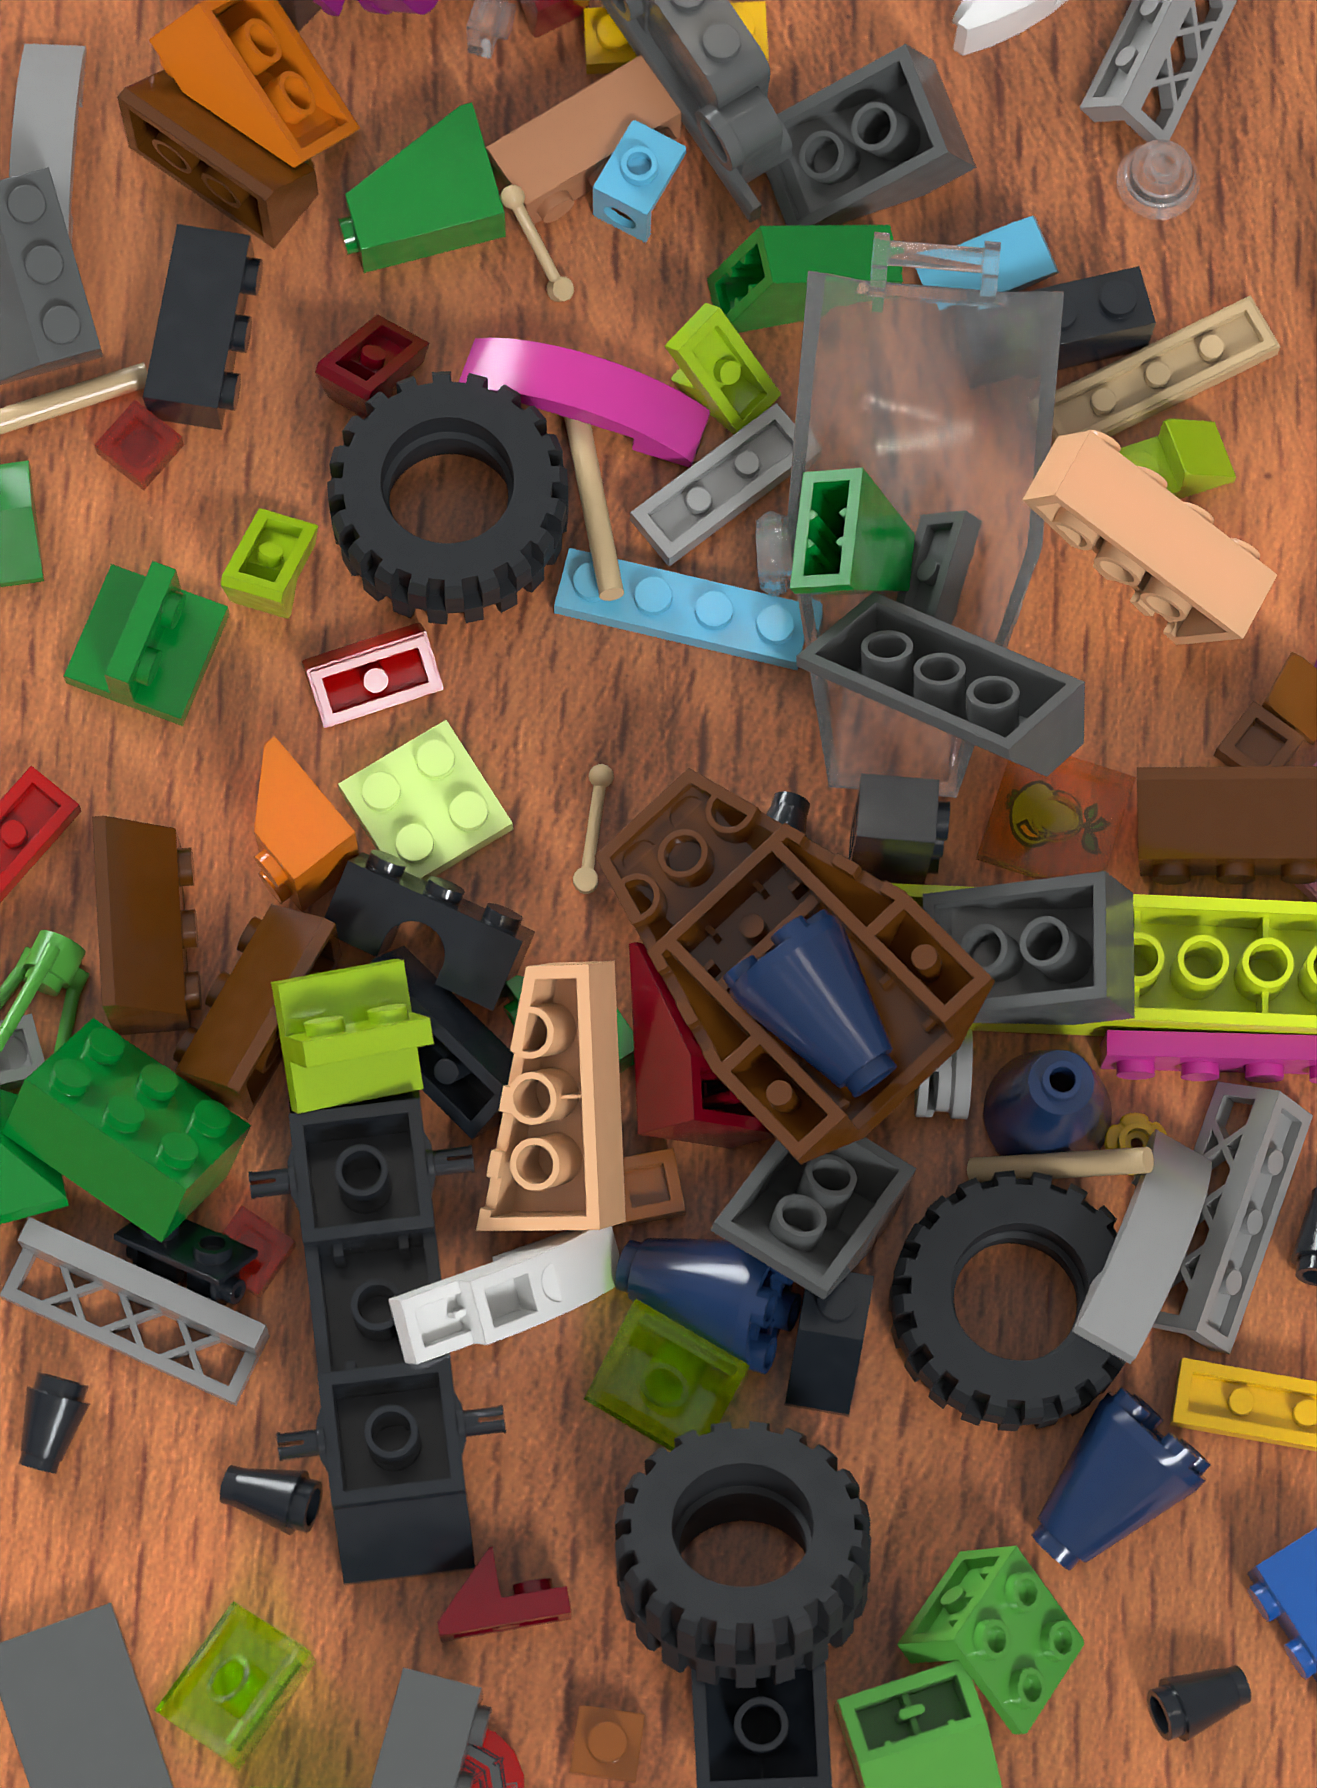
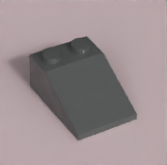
(870, 142)
(1049, 944)
(816, 1215)

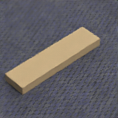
(1165, 372)

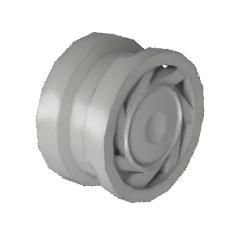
(948, 1086)

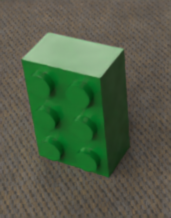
(126, 1129)

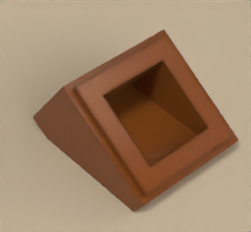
(1295, 697)

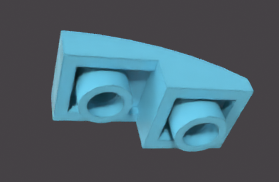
(1022, 263)

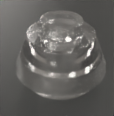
(1158, 180)
(773, 553)

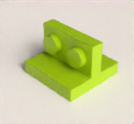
(349, 1035)

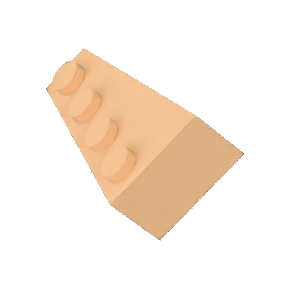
(1150, 540)
(561, 1108)

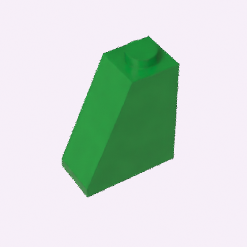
(426, 198)
(768, 273)
(849, 537)

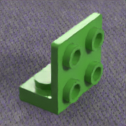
(1000, 1628)

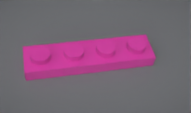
(1205, 1054)

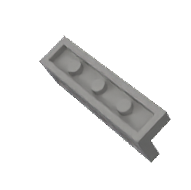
(1142, 60)
(1238, 1213)
(143, 1288)

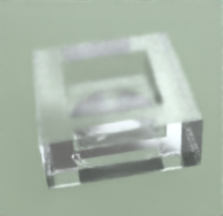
(487, 23)

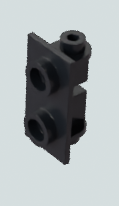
(206, 1255)

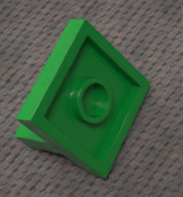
(147, 642)

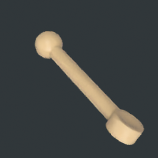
(558, 287)
(586, 878)

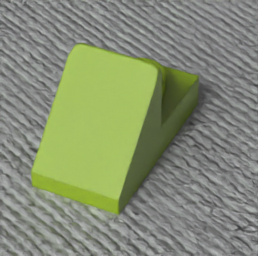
(720, 369)
(1185, 455)
(269, 563)

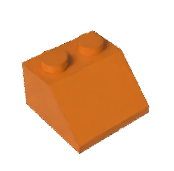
(298, 832)

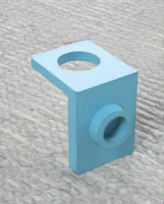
(636, 179)

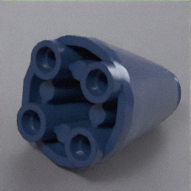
(817, 1001)
(713, 1293)
(1116, 1480)

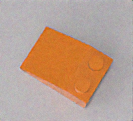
(256, 76)

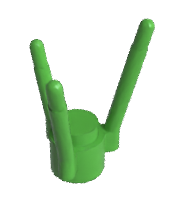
(47, 968)

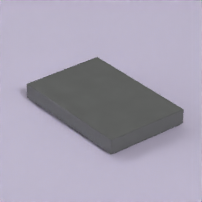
(80, 1707)

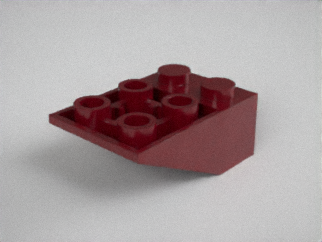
(674, 1083)

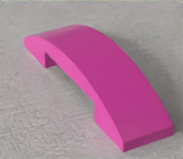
(594, 392)

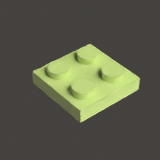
(426, 803)

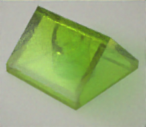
(665, 1378)
(236, 1685)

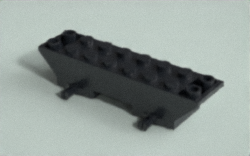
(383, 1425)

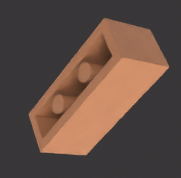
(570, 144)

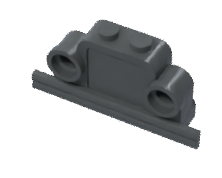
(715, 80)

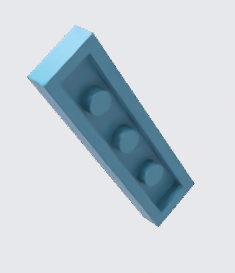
(685, 611)

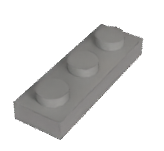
(718, 486)

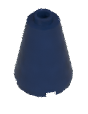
(1046, 1105)

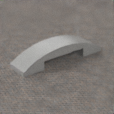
(47, 116)
(1146, 1250)

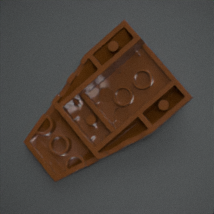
(712, 885)

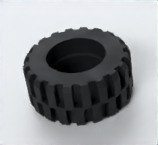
(434, 422)
(925, 1315)
(752, 1628)

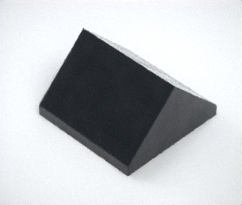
(763, 1733)

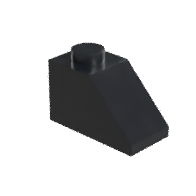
(829, 1347)

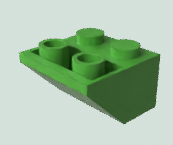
(920, 1732)

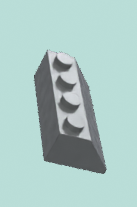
(953, 682)

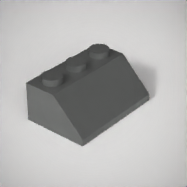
(41, 290)

